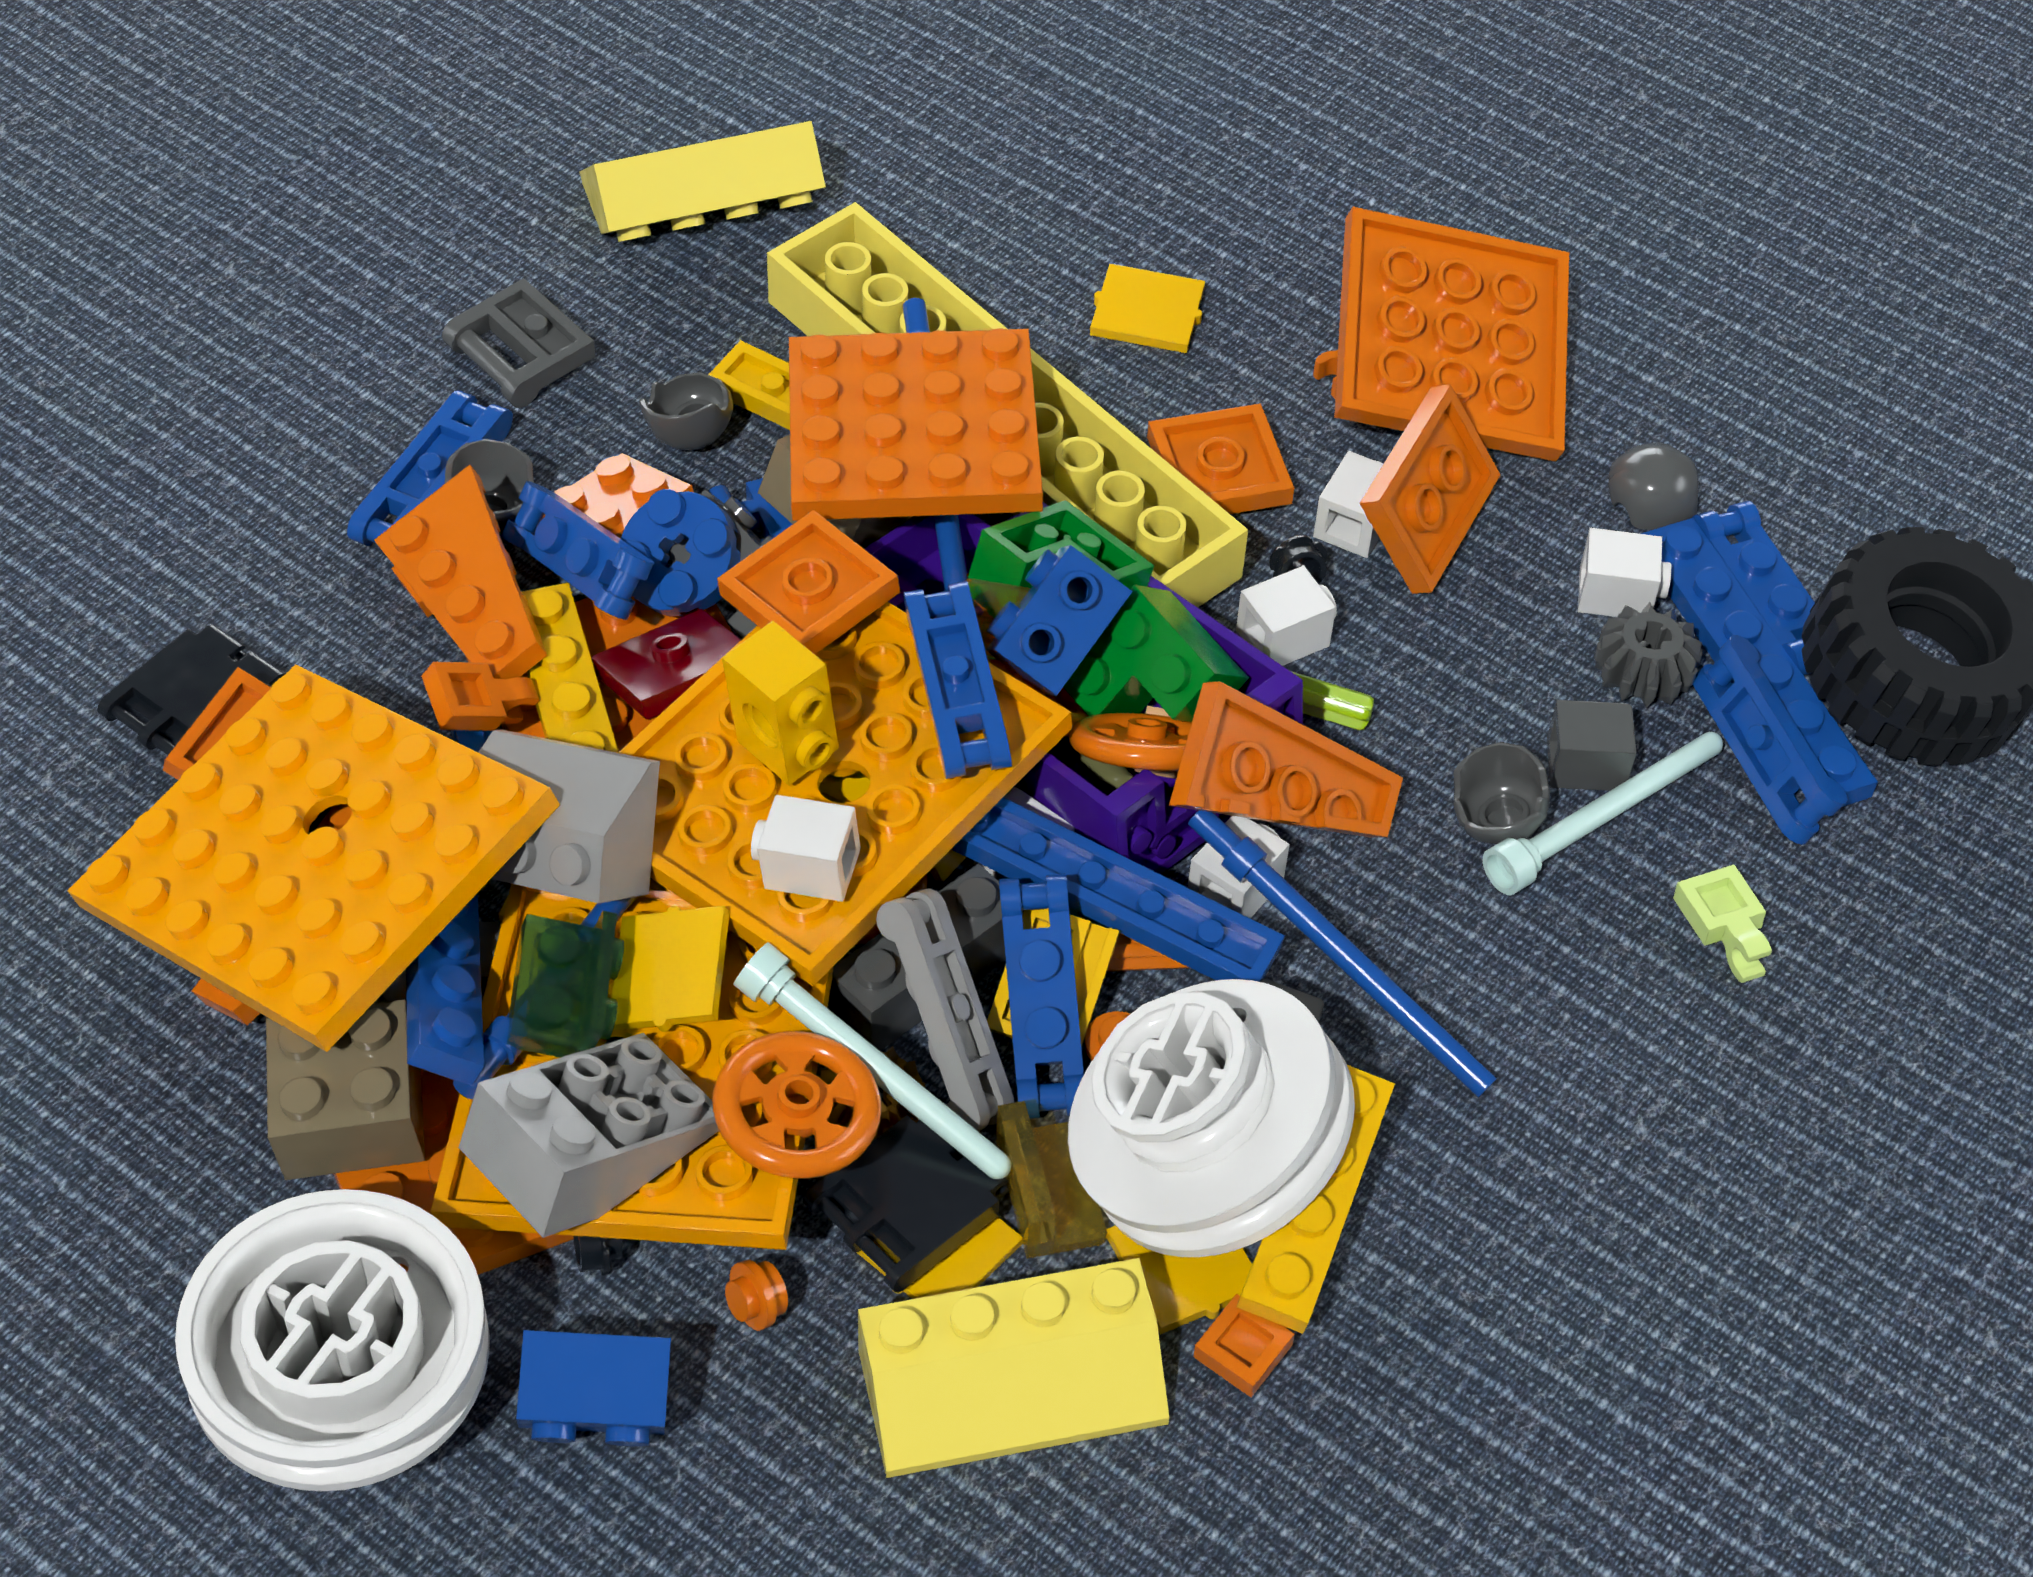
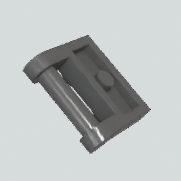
(529, 327)

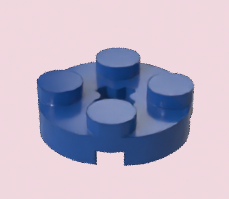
(711, 542)

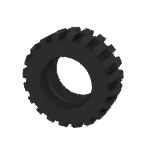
(1894, 689)

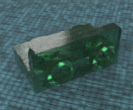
(563, 985)

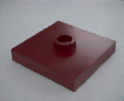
(663, 662)

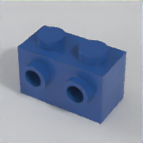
(1056, 619)
(593, 1386)

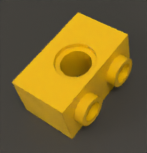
(781, 702)

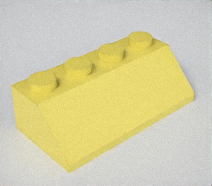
(703, 179)
(1012, 1367)

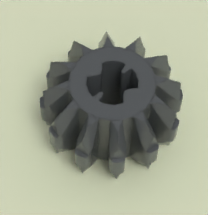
(1648, 655)

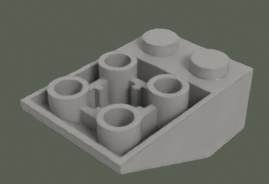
(584, 1130)

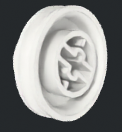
(1211, 1118)
(322, 1351)

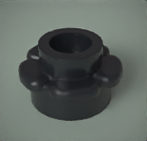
(1312, 556)
(596, 1253)

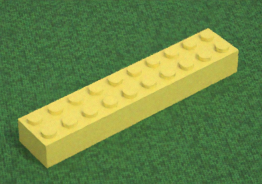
(853, 281)

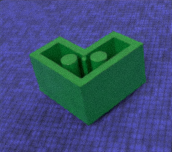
(1013, 547)
(1151, 653)

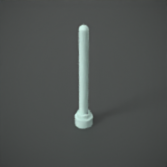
(1515, 862)
(771, 980)

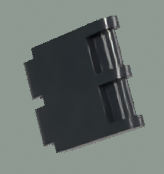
(179, 684)
(909, 1198)

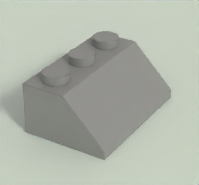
(602, 831)

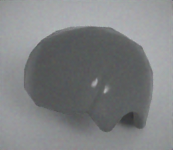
(688, 410)
(502, 471)
(1654, 485)
(1500, 793)

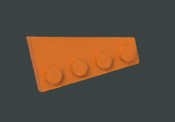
(465, 576)
(1273, 769)

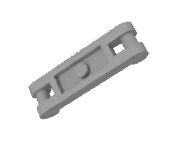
(947, 1004)

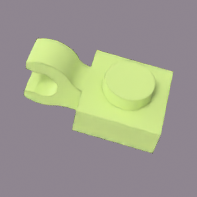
(1726, 910)

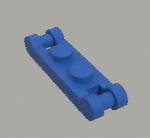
(423, 463)
(578, 549)
(1761, 573)
(957, 679)
(1767, 741)
(1042, 992)

